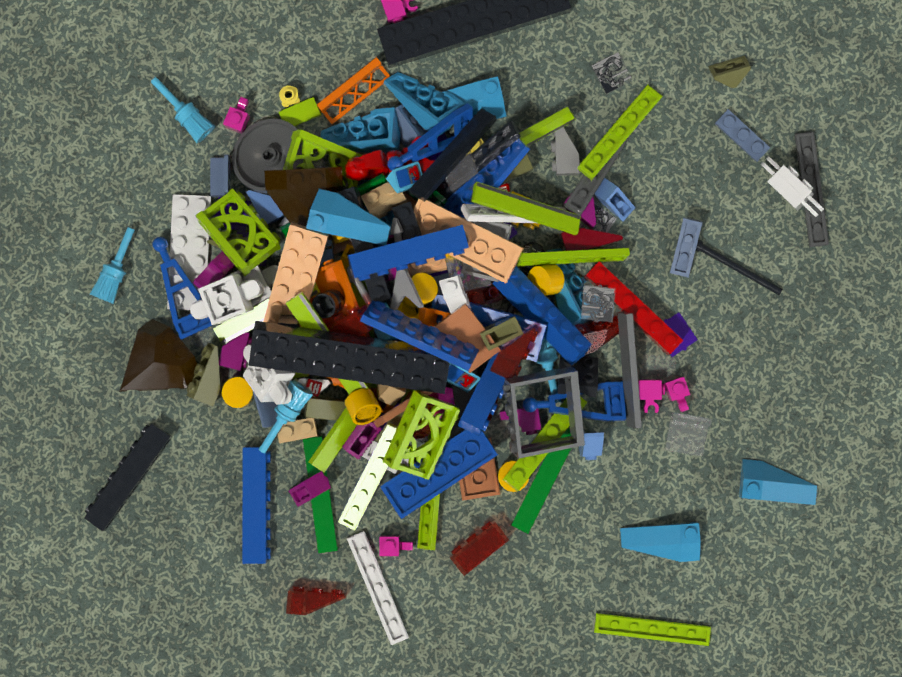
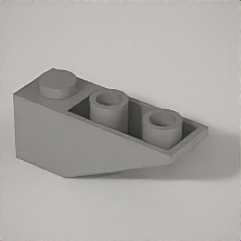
(566, 155)

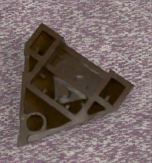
(297, 188)
(158, 360)

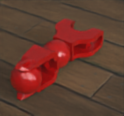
(375, 163)

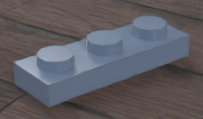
(742, 135)
(686, 247)

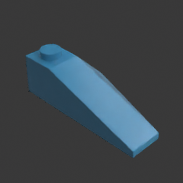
(482, 95)
(423, 102)
(367, 133)
(341, 217)
(570, 297)
(770, 483)
(669, 541)

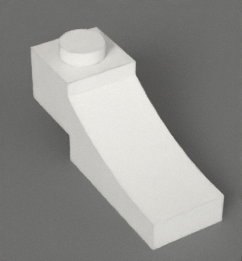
(454, 293)

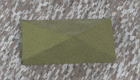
(731, 71)

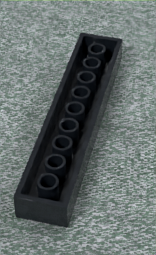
(461, 26)
(346, 357)

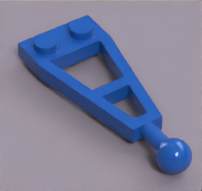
(458, 117)
(187, 325)
(613, 403)

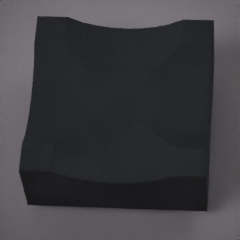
(587, 375)

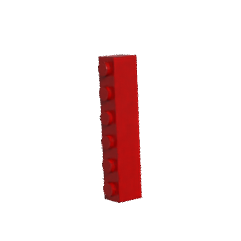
(643, 316)

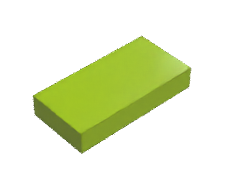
(300, 112)

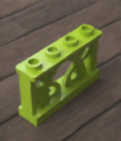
(323, 146)
(238, 257)
(409, 422)

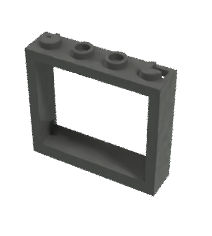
(574, 412)

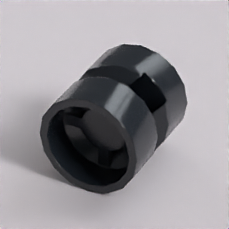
(328, 303)

